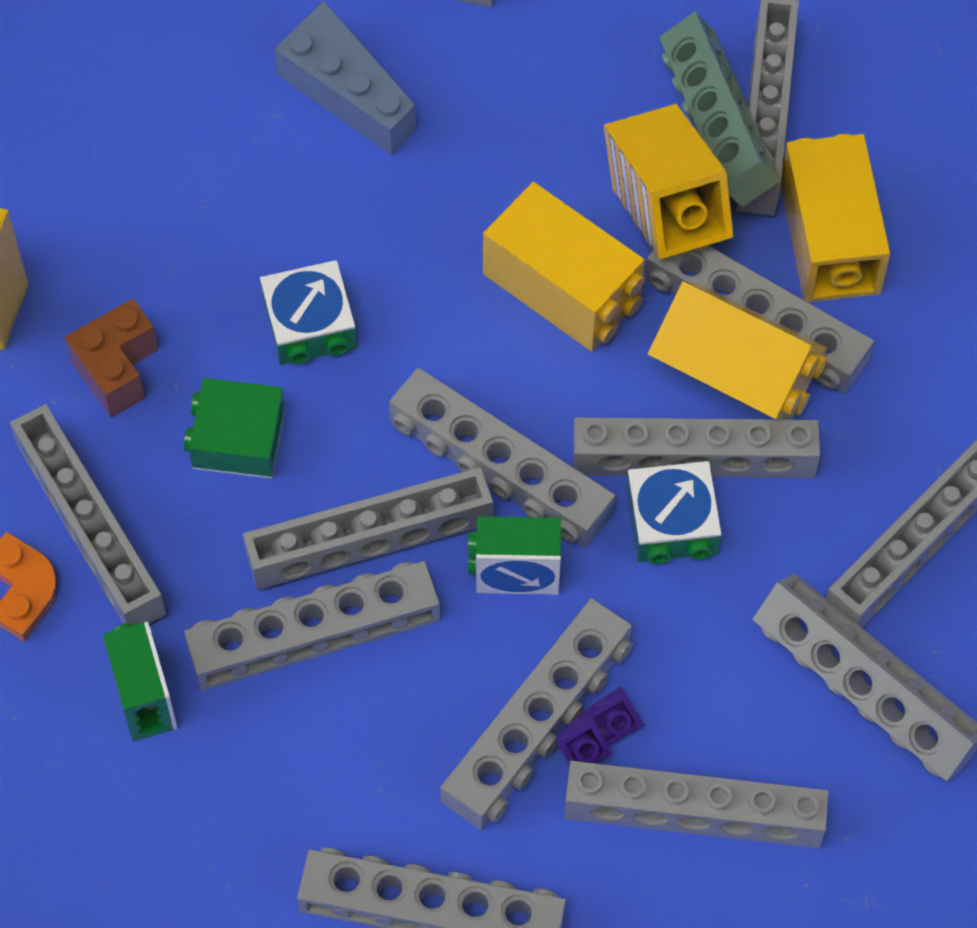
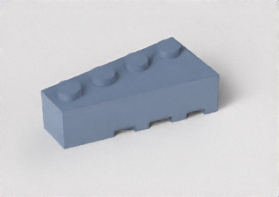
(345, 79)

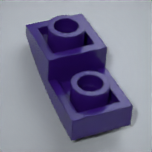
(598, 727)

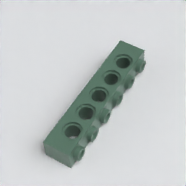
(718, 107)

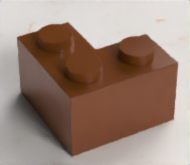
(106, 355)

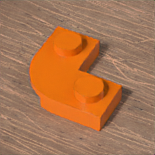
(31, 585)

